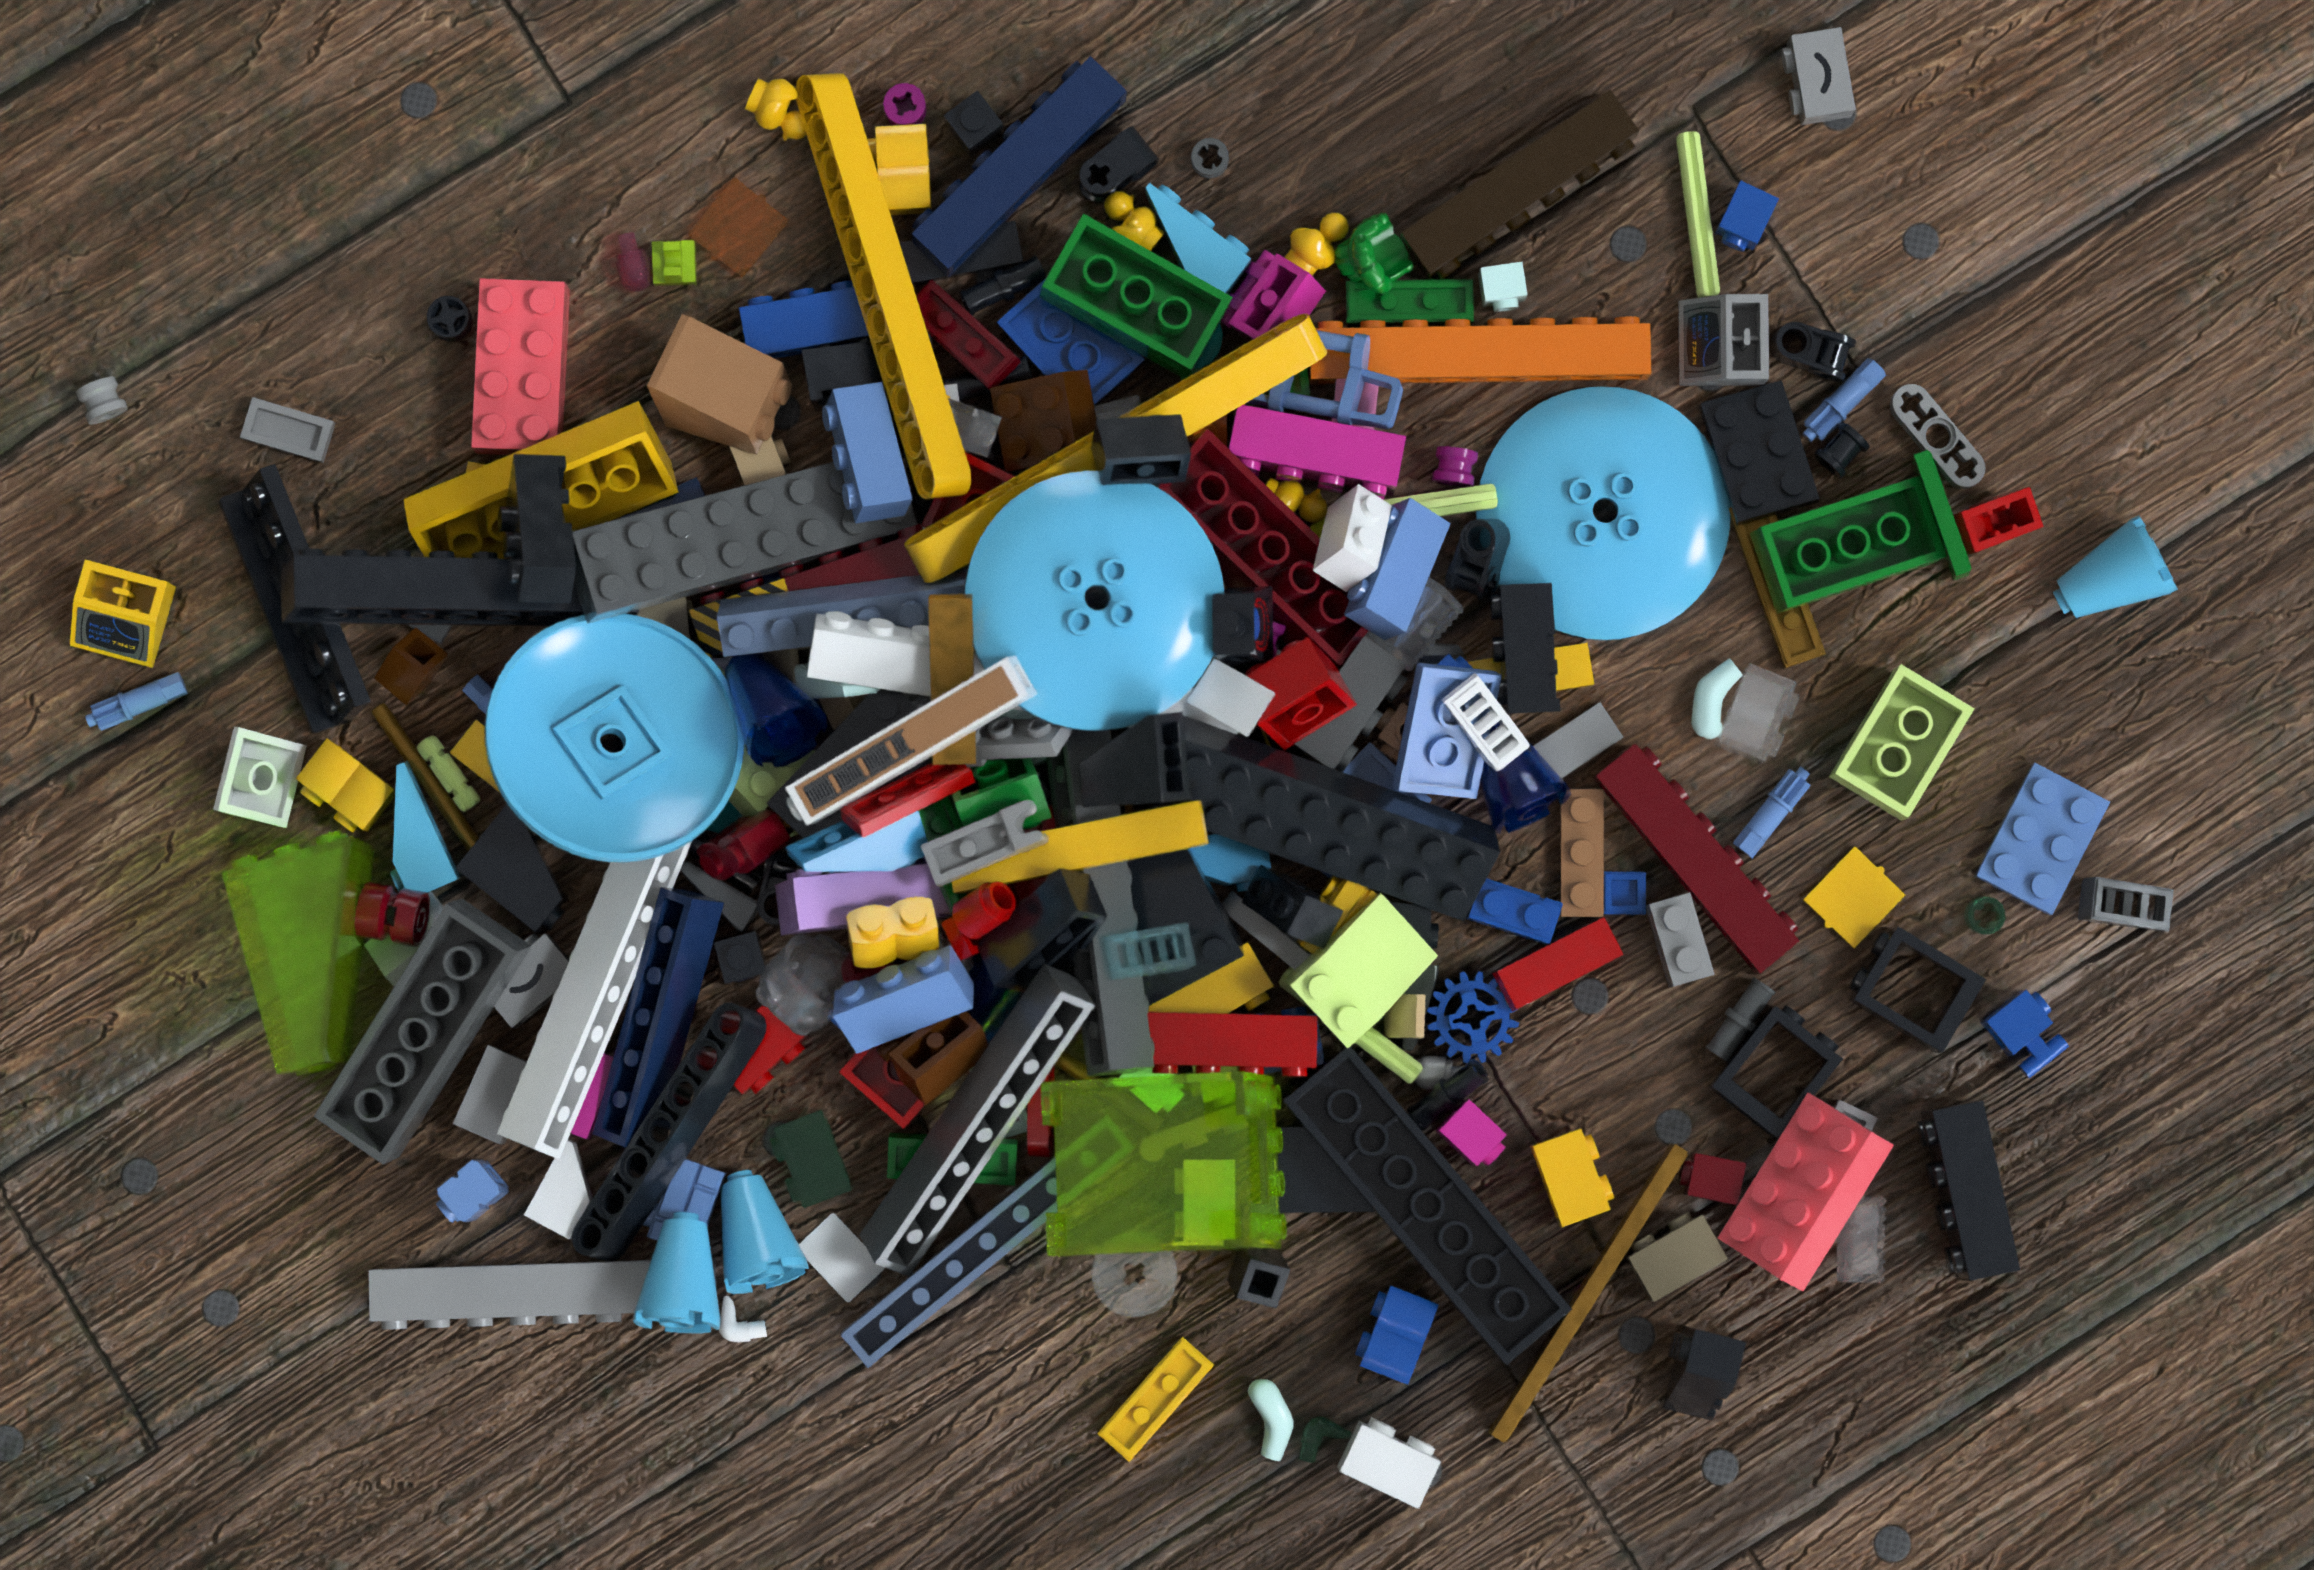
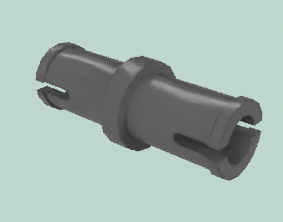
(1740, 1019)

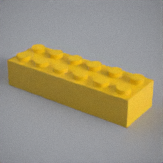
(609, 472)

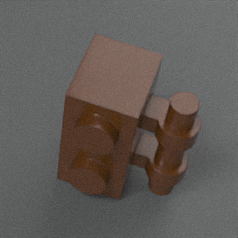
(936, 1054)

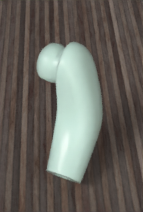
(1709, 698)
(1276, 1417)

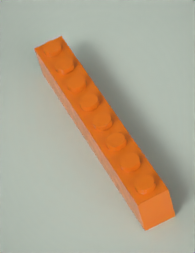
(1496, 351)

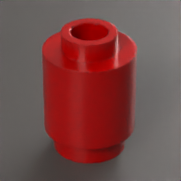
(983, 909)

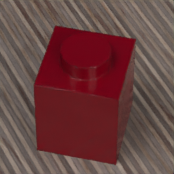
(1712, 1178)

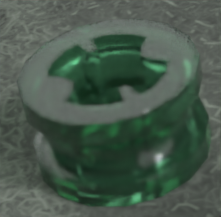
(1978, 904)

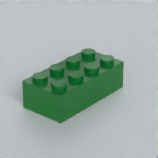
(1135, 296)
(1848, 544)

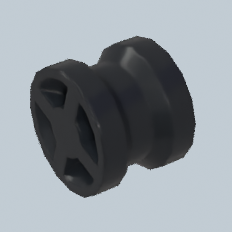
(446, 311)

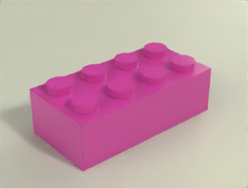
(1317, 450)

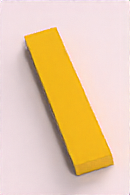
(1099, 844)

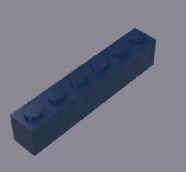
(1018, 165)
(658, 1010)

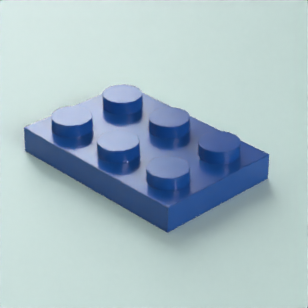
(1064, 343)

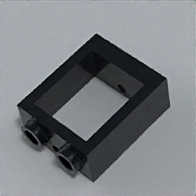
(1954, 1010)
(1747, 1104)

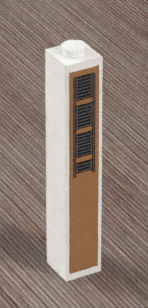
(909, 741)

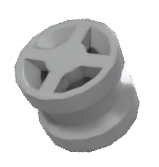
(101, 400)

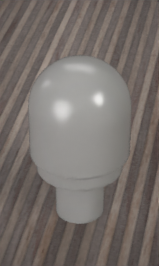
(1434, 1069)

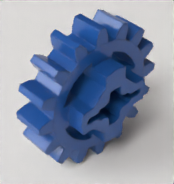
(1477, 1037)

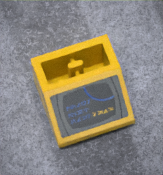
(120, 613)

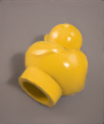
(770, 107)
(1138, 223)
(1313, 248)
(1310, 507)

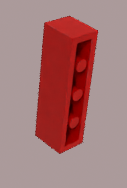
(1233, 1041)

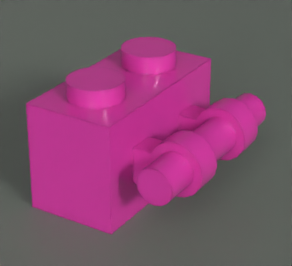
(1270, 295)

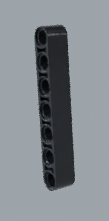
(686, 1123)

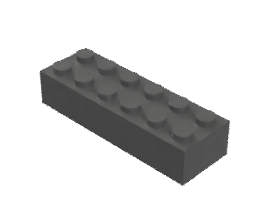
(422, 1031)

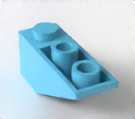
(1195, 244)

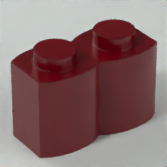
(743, 845)

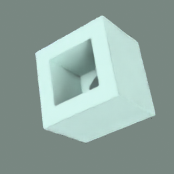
(1502, 286)

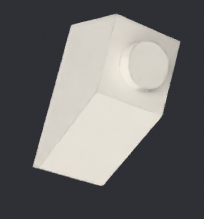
(562, 1193)

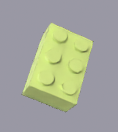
(1901, 742)

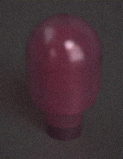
(633, 264)

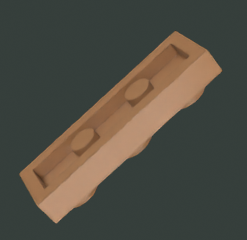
(1582, 854)

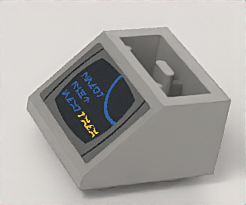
(1724, 340)

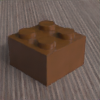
(1042, 416)

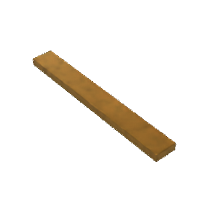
(1588, 1292)

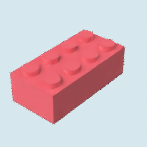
(519, 364)
(1805, 1191)

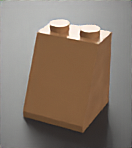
(718, 387)

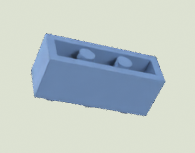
(867, 452)
(1391, 593)
(903, 999)

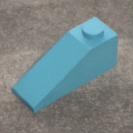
(418, 846)

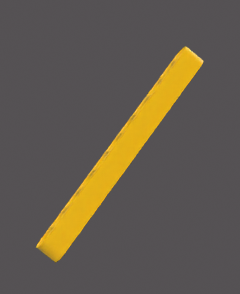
(883, 286)
(1197, 398)

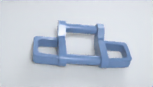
(1345, 410)

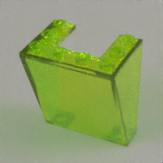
(303, 945)
(1165, 1164)

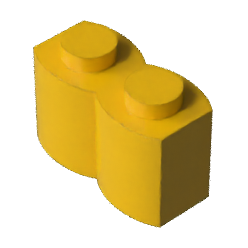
(903, 167)
(346, 786)
(886, 933)

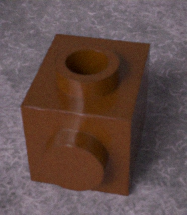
(411, 666)

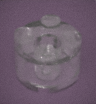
(803, 981)
(1136, 1298)

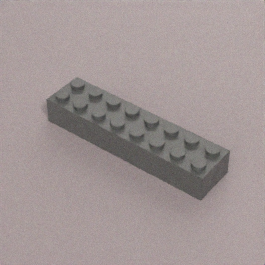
(719, 541)

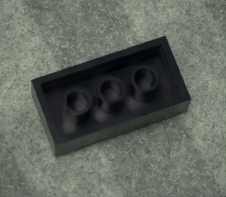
(867, 719)
(1969, 1191)

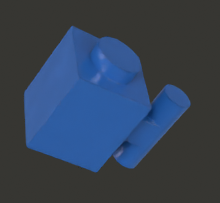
(2018, 1026)

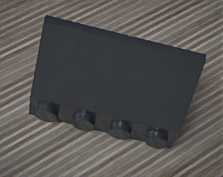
(1175, 891)

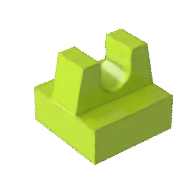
(674, 263)

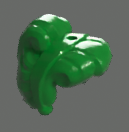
(1373, 254)

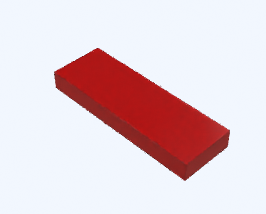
(905, 797)
(1558, 964)

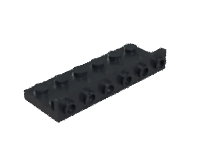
(312, 653)

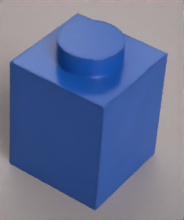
(1746, 217)

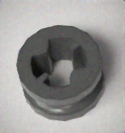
(1222, 155)

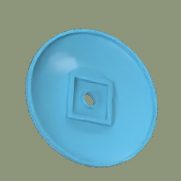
(1667, 497)
(1083, 662)
(623, 681)

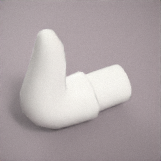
(738, 1331)

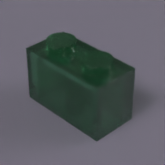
(812, 1159)

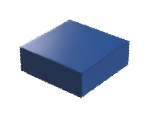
(1624, 893)

